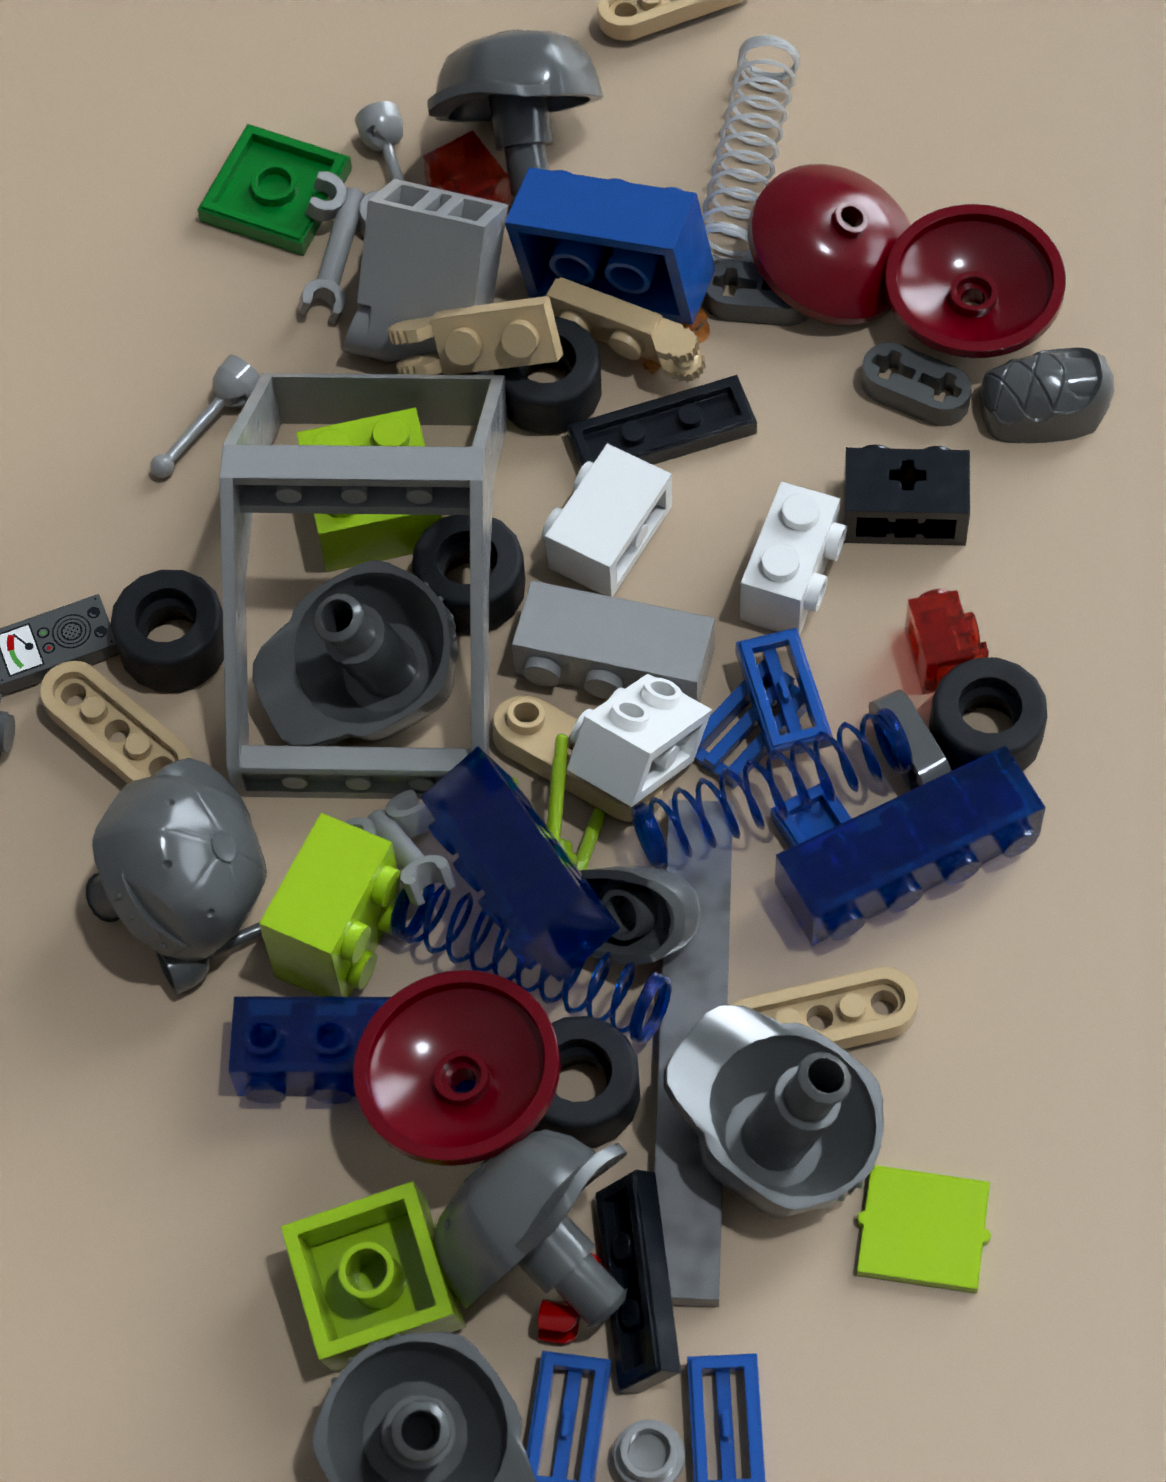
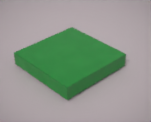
(268, 188)

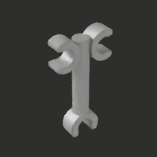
(350, 211)
(399, 823)

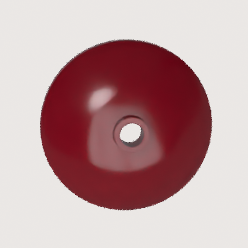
(813, 254)
(979, 258)
(452, 1032)

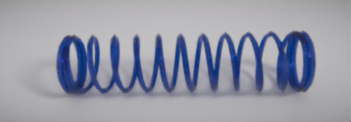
(893, 746)
(423, 916)

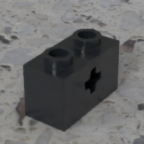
(906, 495)

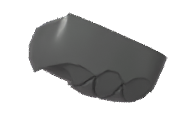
(1047, 396)
(651, 907)

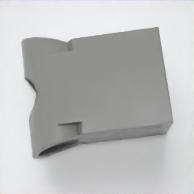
(422, 257)

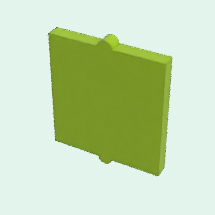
(924, 1229)

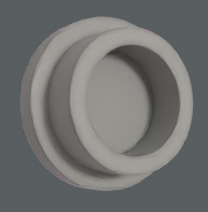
(649, 1453)

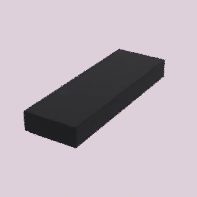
(669, 424)
(637, 1260)

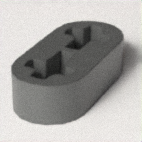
(752, 299)
(916, 384)
(926, 754)

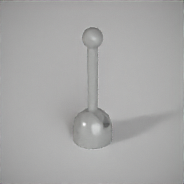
(380, 129)
(232, 388)

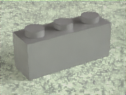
(609, 642)

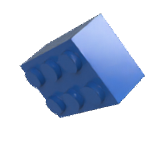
(613, 238)

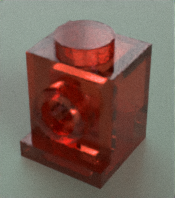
(467, 169)
(940, 636)

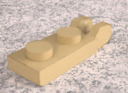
(630, 329)
(481, 338)

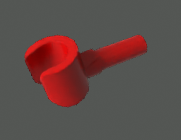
(558, 1320)

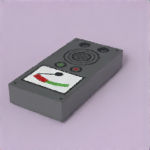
(54, 637)

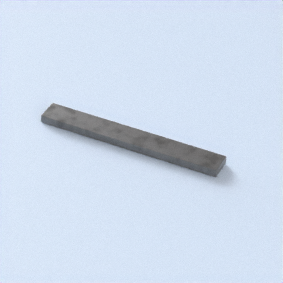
(699, 978)

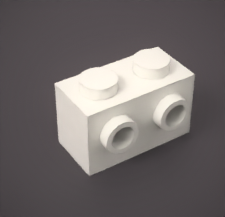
(607, 520)
(790, 559)
(637, 738)

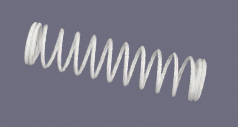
(759, 76)

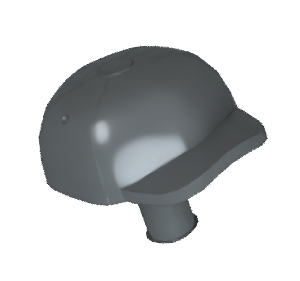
(516, 84)
(358, 658)
(177, 861)
(776, 1110)
(517, 1214)
(420, 1414)

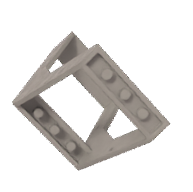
(354, 481)

